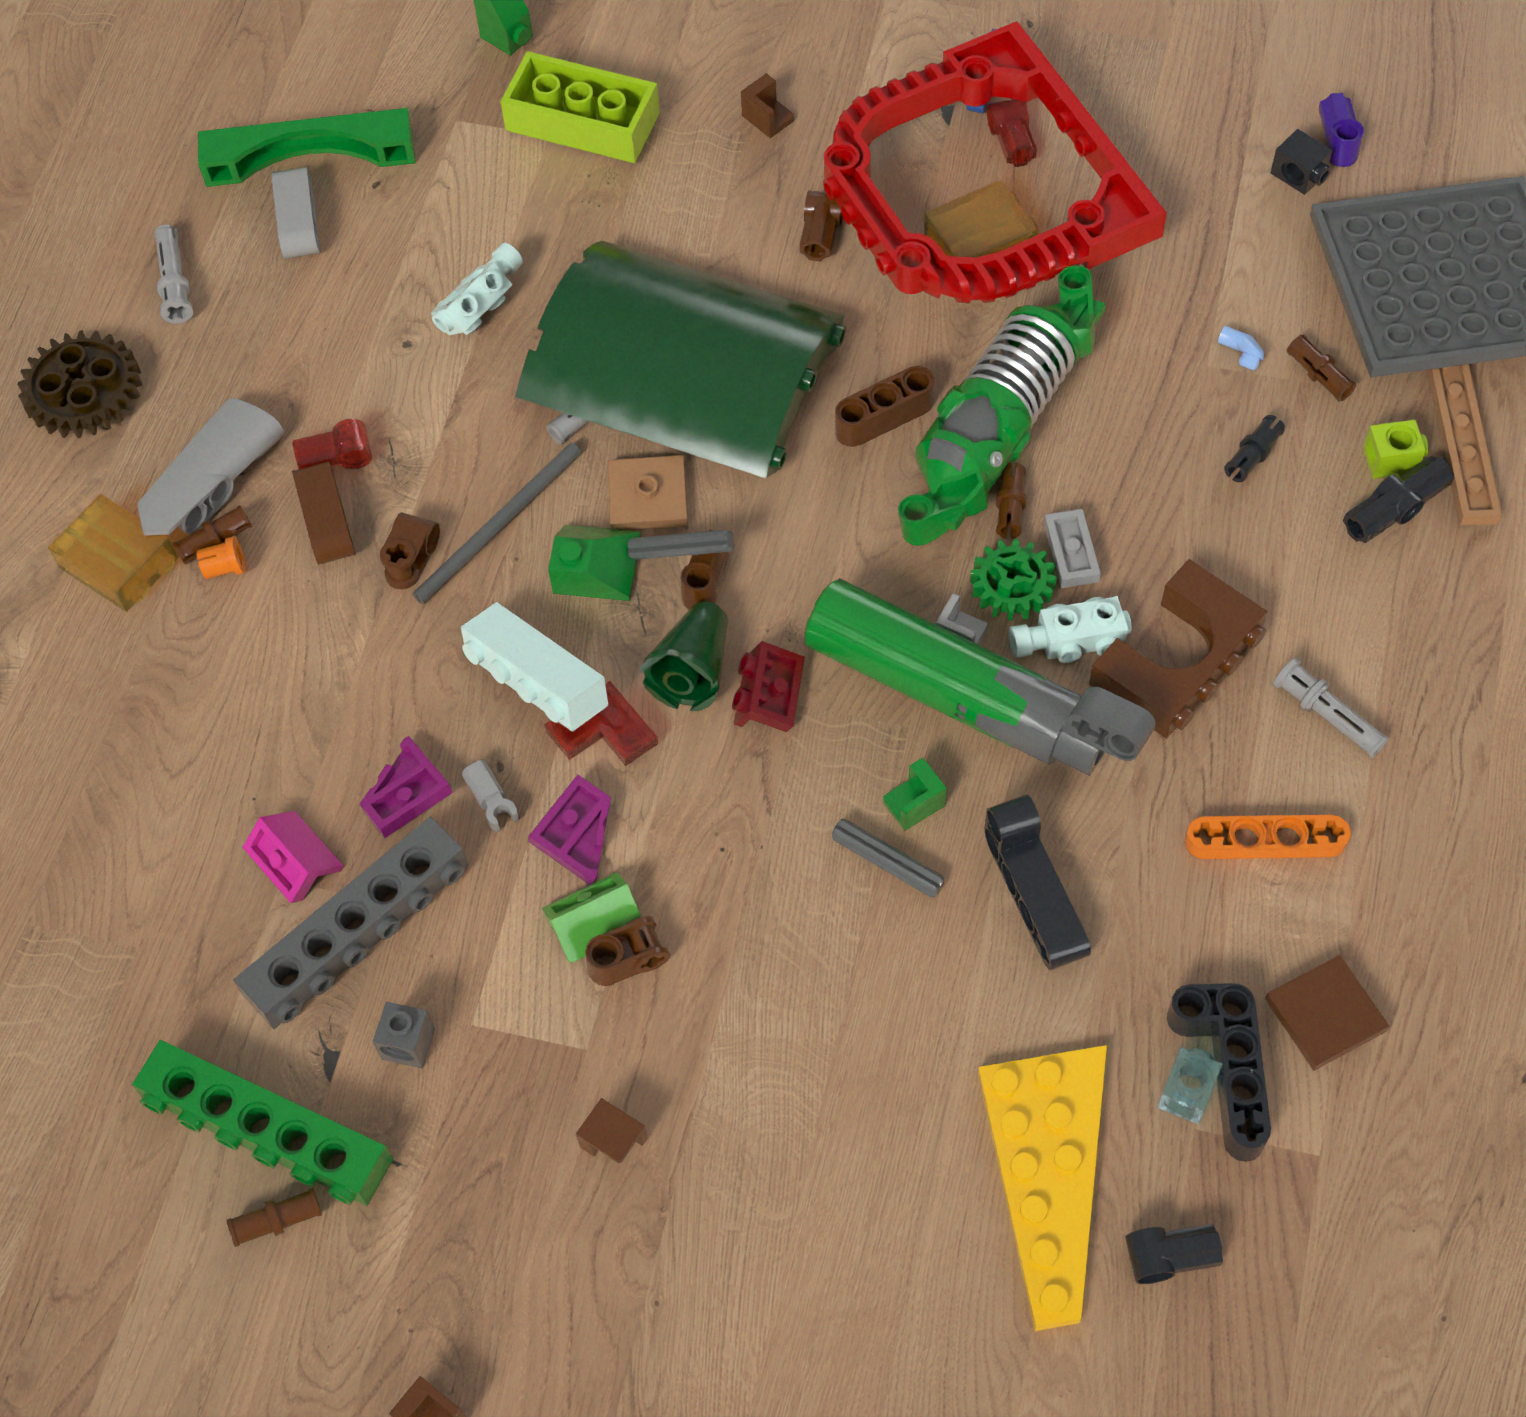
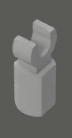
(488, 793)

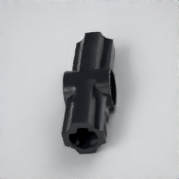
(1398, 499)

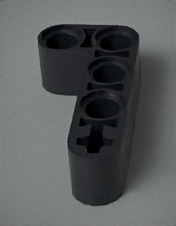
(1015, 844)
(1235, 1071)

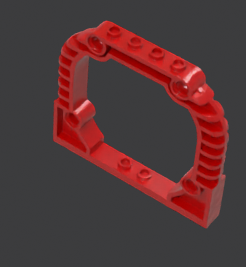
(992, 65)

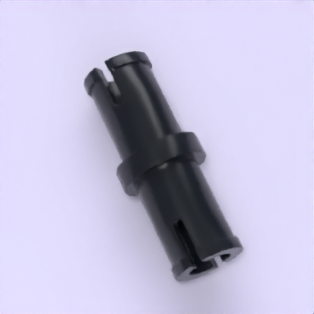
(1254, 448)

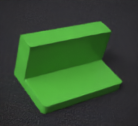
(590, 913)

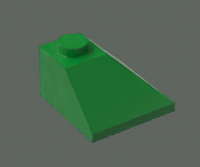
(592, 562)

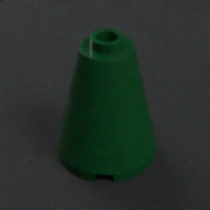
(689, 659)

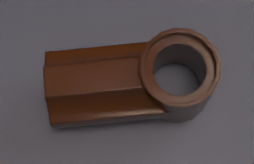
(821, 220)
(702, 571)

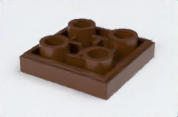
(1326, 1012)

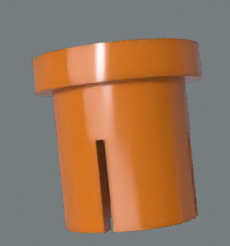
(222, 559)

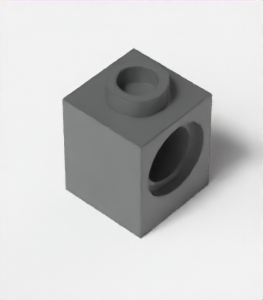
(404, 1034)

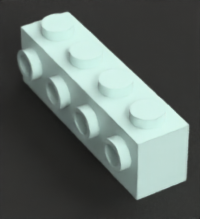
(534, 666)

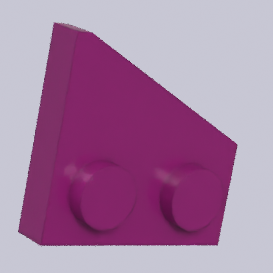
(404, 790)
(575, 829)

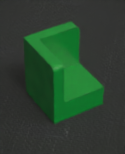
(917, 797)

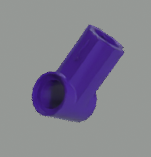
(1341, 129)

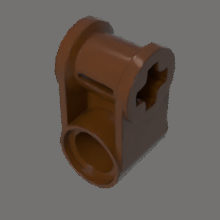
(408, 549)
(634, 950)

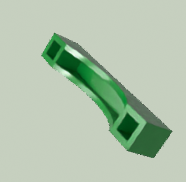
(238, 152)

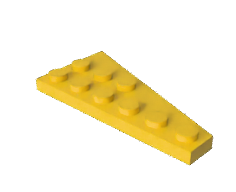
(1046, 1151)

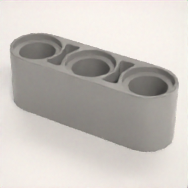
(295, 212)

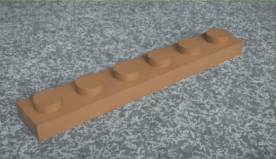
(1464, 445)

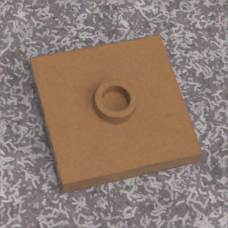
(647, 493)

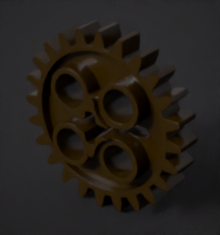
(80, 384)

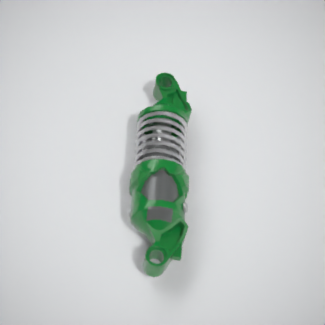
(991, 412)

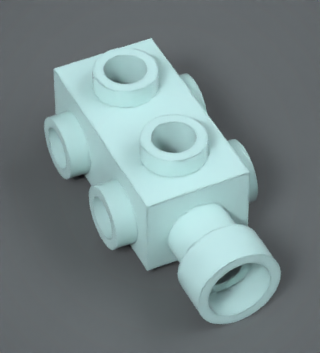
(482, 294)
(1072, 630)

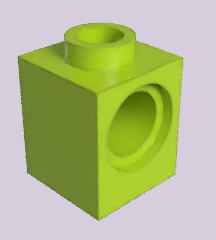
(1394, 448)

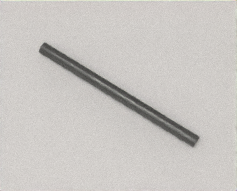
(496, 523)

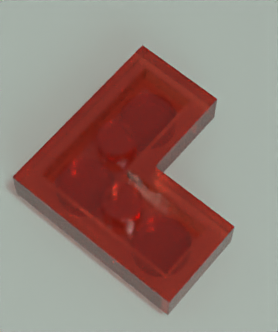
(616, 724)

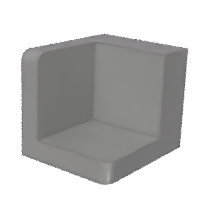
(961, 623)

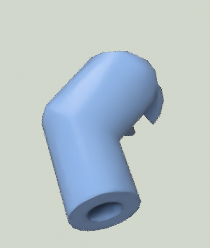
(1243, 343)

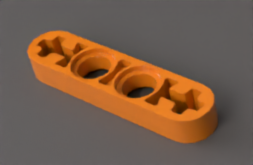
(1266, 830)

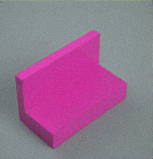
(290, 853)

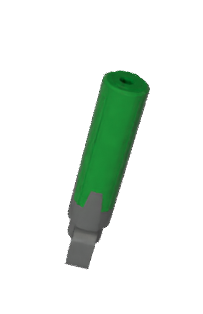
(974, 682)

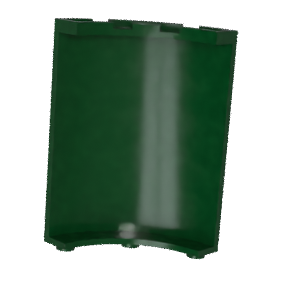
(678, 356)

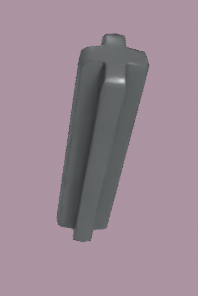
(681, 544)
(888, 857)

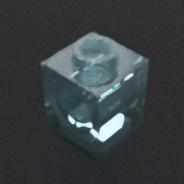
(1185, 1101)

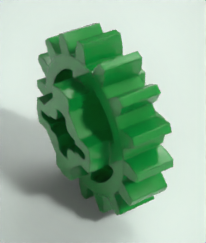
(1012, 578)

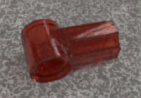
(1011, 124)
(344, 445)

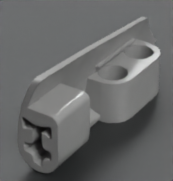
(205, 469)

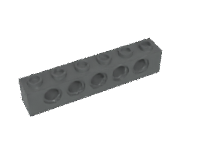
(328, 925)

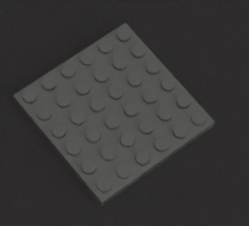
(1431, 273)

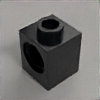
(1301, 162)

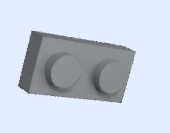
(1071, 548)

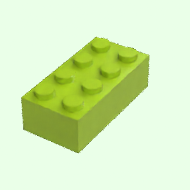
(580, 107)

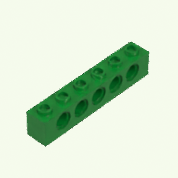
(172, 1068)

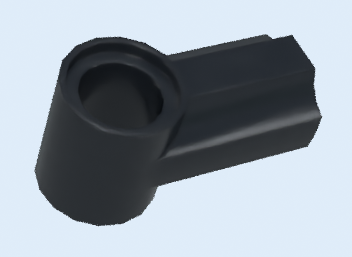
(1161, 1254)

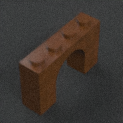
(1170, 694)

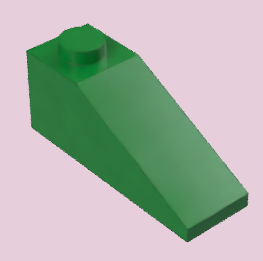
(504, 23)

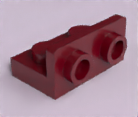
(768, 687)

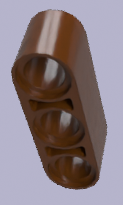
(905, 395)
(323, 513)

